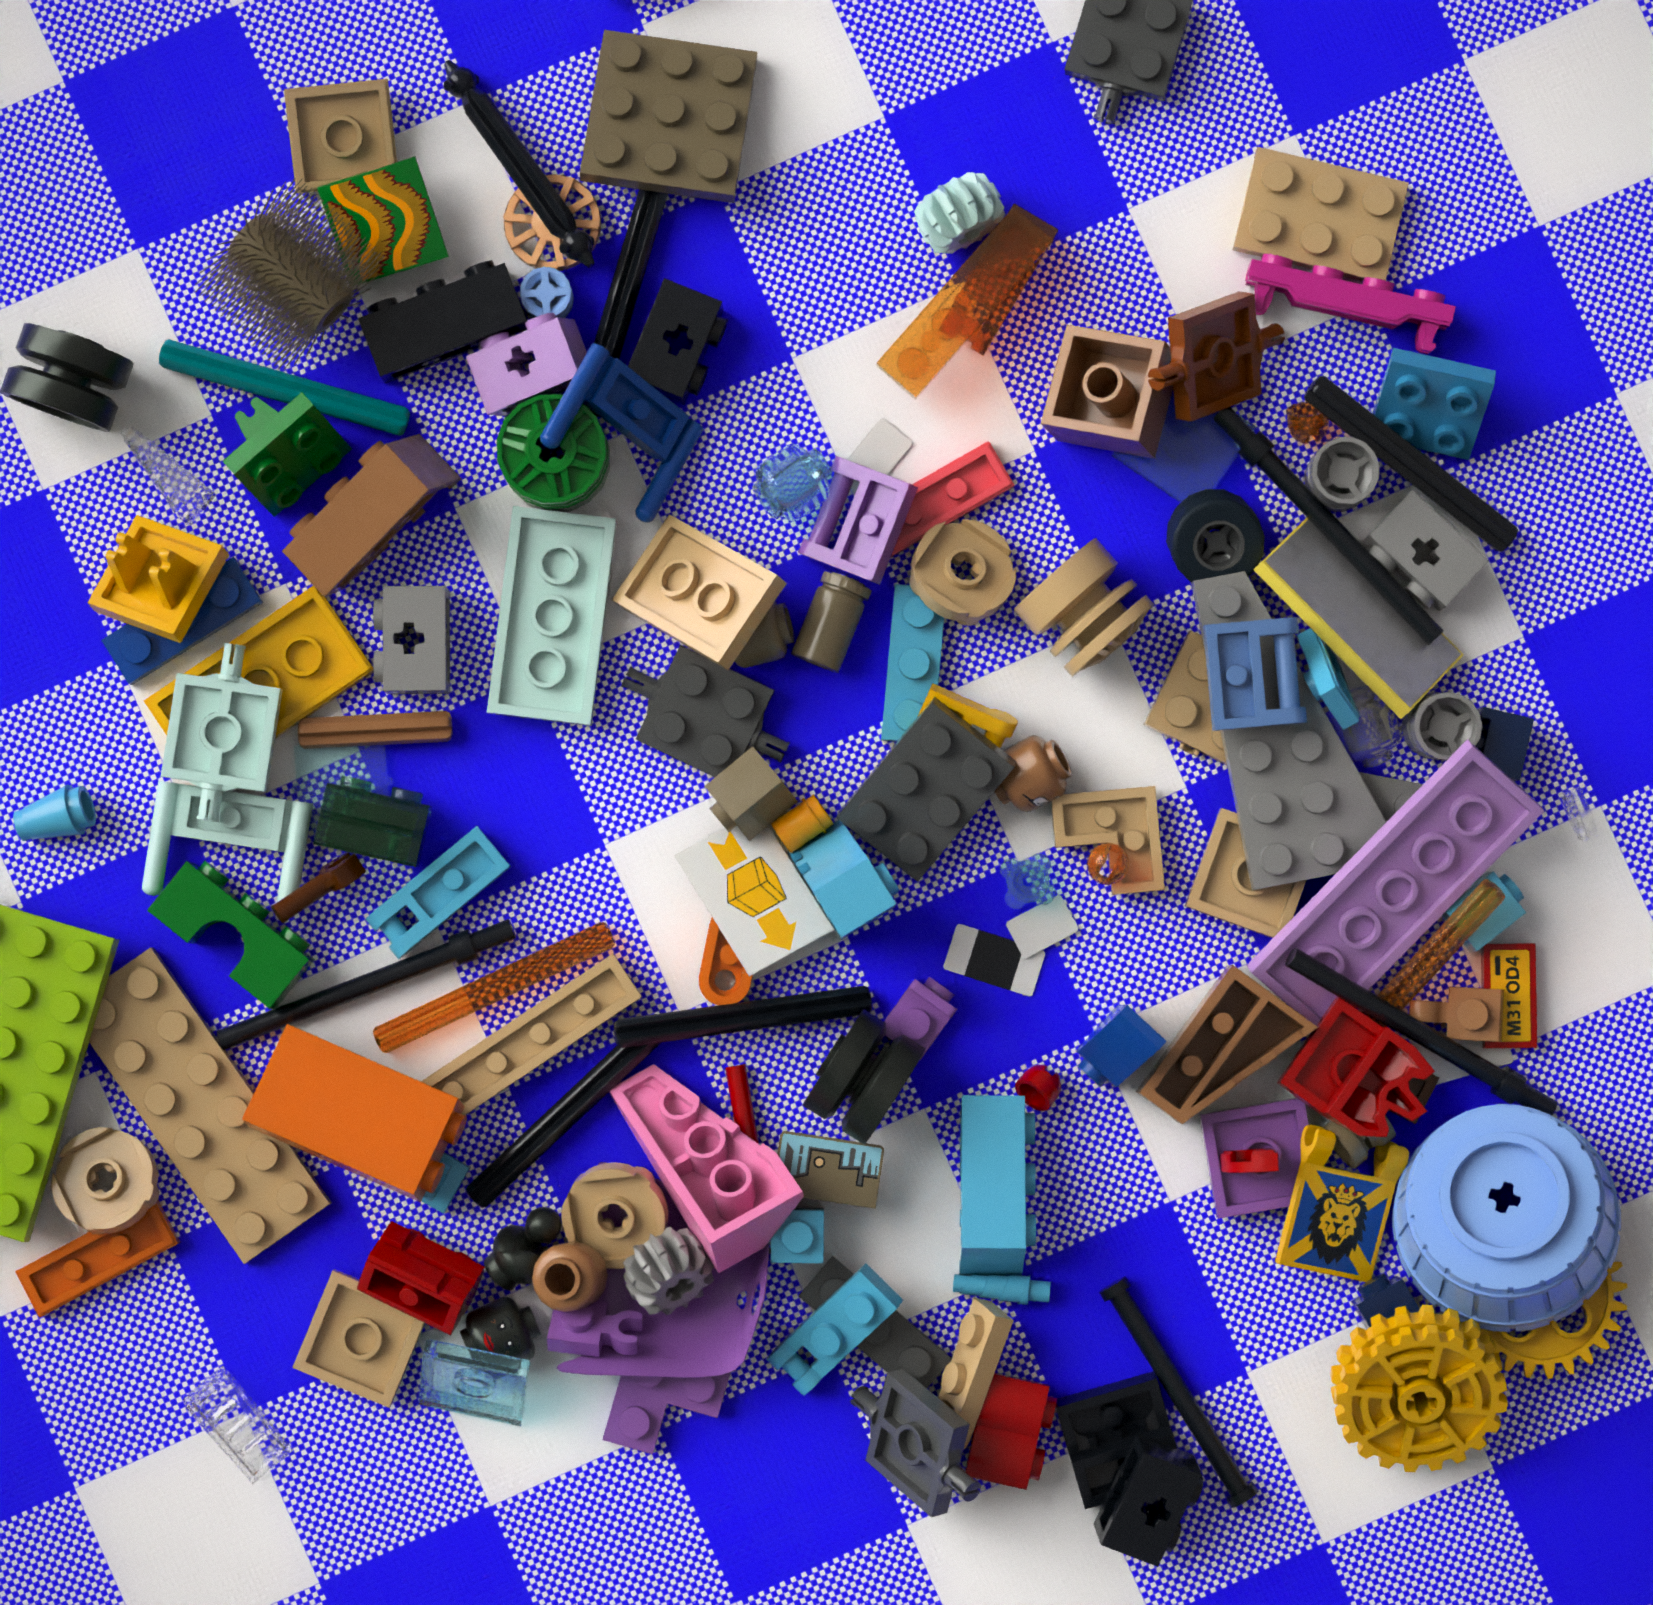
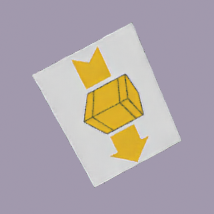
(754, 896)

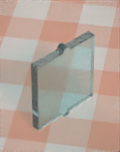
(327, 765)

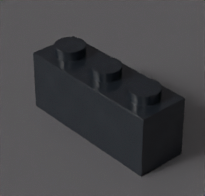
(442, 320)

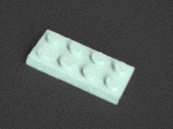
(552, 615)

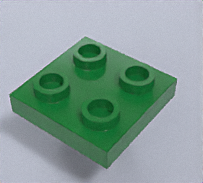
(284, 451)

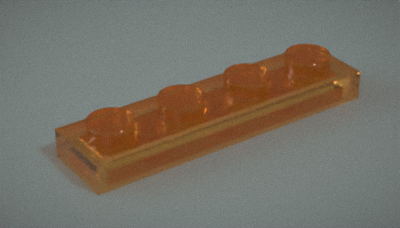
(964, 303)

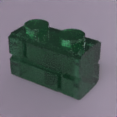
(373, 823)

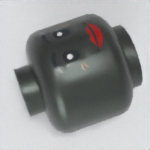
(502, 1329)

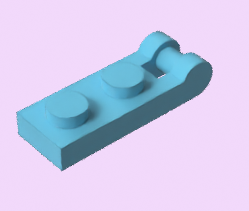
(439, 891)
(836, 1328)

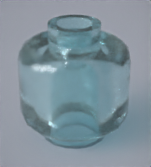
(792, 482)

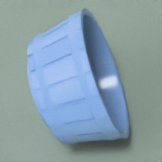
(1515, 1264)

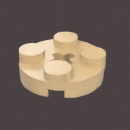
(947, 594)
(77, 1171)
(620, 1185)

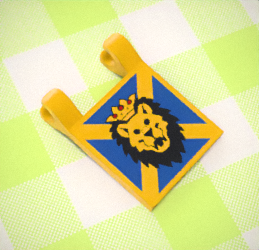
(1337, 1213)

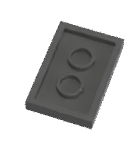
(926, 789)

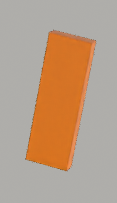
(94, 1261)

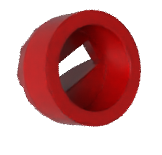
(1039, 1087)

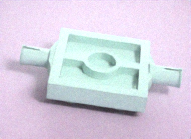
(221, 732)

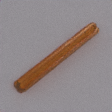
(493, 987)

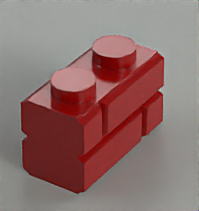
(420, 1277)

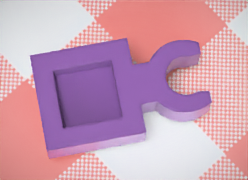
(591, 1327)

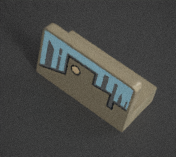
(833, 1168)

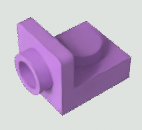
(921, 1013)

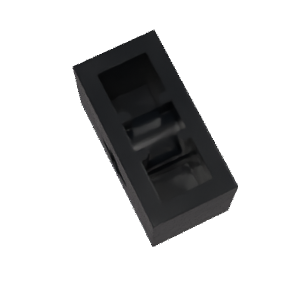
(673, 312)
(1148, 1473)

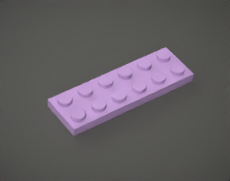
(1400, 879)

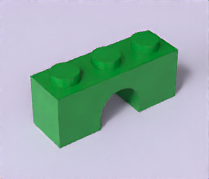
(270, 959)

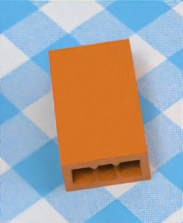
(355, 1113)

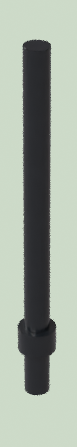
(1257, 450)
(461, 948)
(1504, 1082)

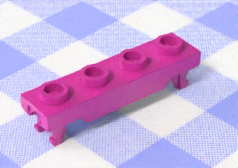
(1366, 303)

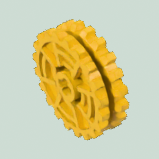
(1418, 1388)

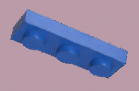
(143, 652)

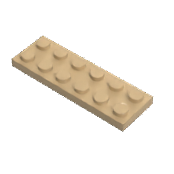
(196, 1106)

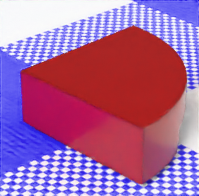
(1249, 1160)

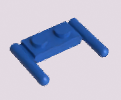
(633, 410)

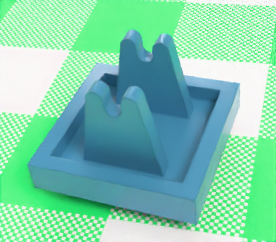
(1434, 401)

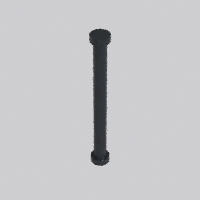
(1179, 1393)

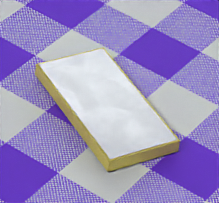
(1355, 619)

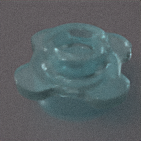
(1018, 893)

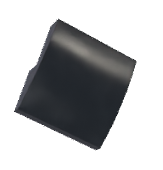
(1102, 1426)

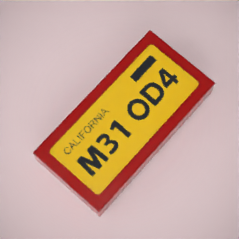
(1514, 970)

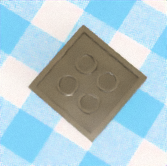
(668, 116)

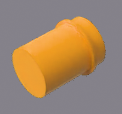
(802, 823)

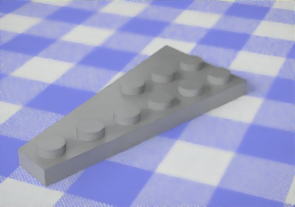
(1291, 784)

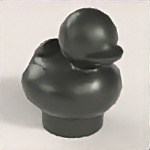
(519, 1247)

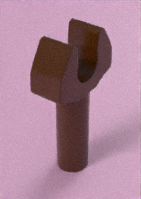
(331, 877)

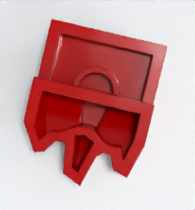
(1356, 1072)

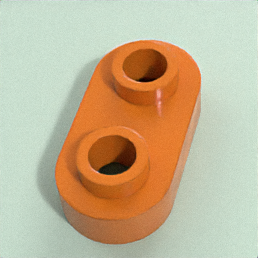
(718, 957)

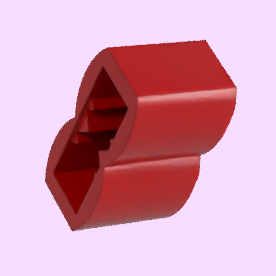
(1008, 1432)

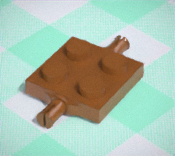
(1215, 356)

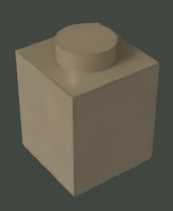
(749, 795)

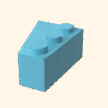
(845, 880)
(995, 1184)

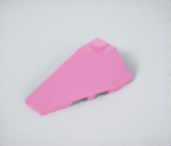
(715, 1174)

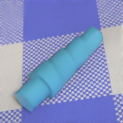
(1004, 1288)

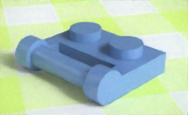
(1237, 674)

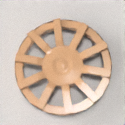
(540, 230)

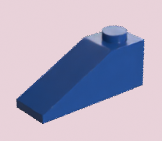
(1118, 1047)

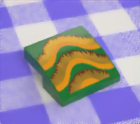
(392, 213)

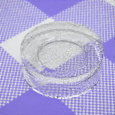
(1579, 814)

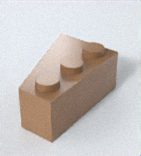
(367, 511)
(1221, 1044)

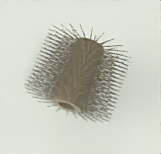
(289, 273)

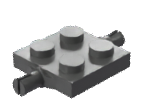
(1128, 48)
(704, 713)
(916, 1442)

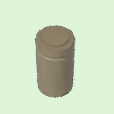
(831, 621)

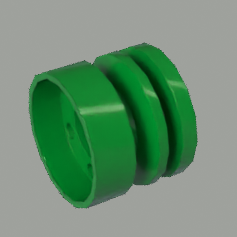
(559, 483)

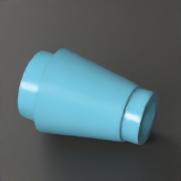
(56, 815)

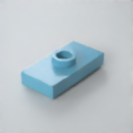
(1327, 679)

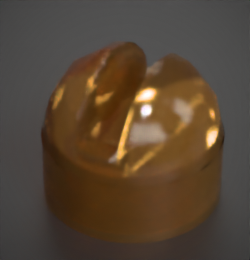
(1305, 422)
(1097, 859)

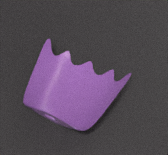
(691, 1341)

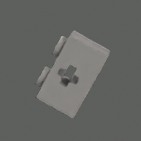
(1452, 555)
(429, 613)

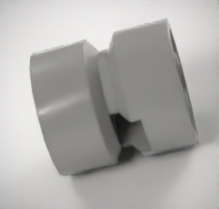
(1342, 473)
(1441, 725)

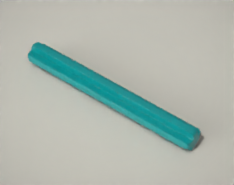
(283, 386)

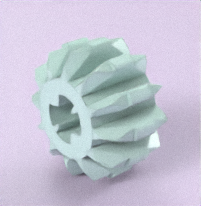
(959, 212)

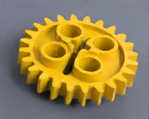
(1552, 1345)

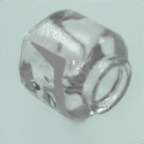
(1375, 732)

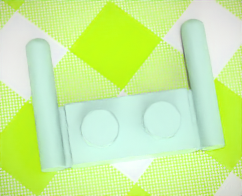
(243, 821)

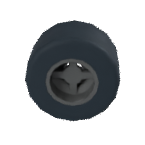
(1230, 550)

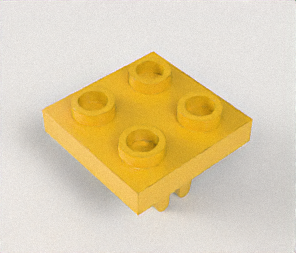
(157, 578)

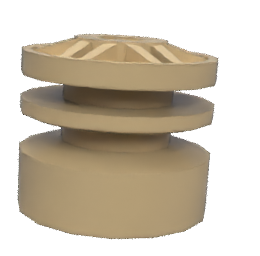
(1084, 607)

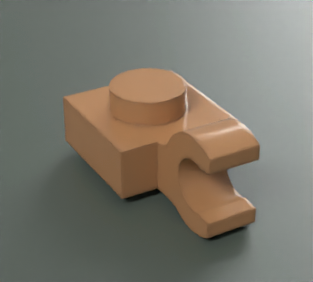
(1469, 1013)

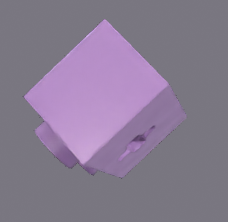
(500, 362)

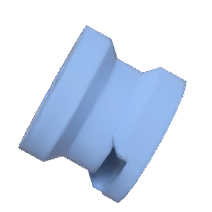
(545, 285)

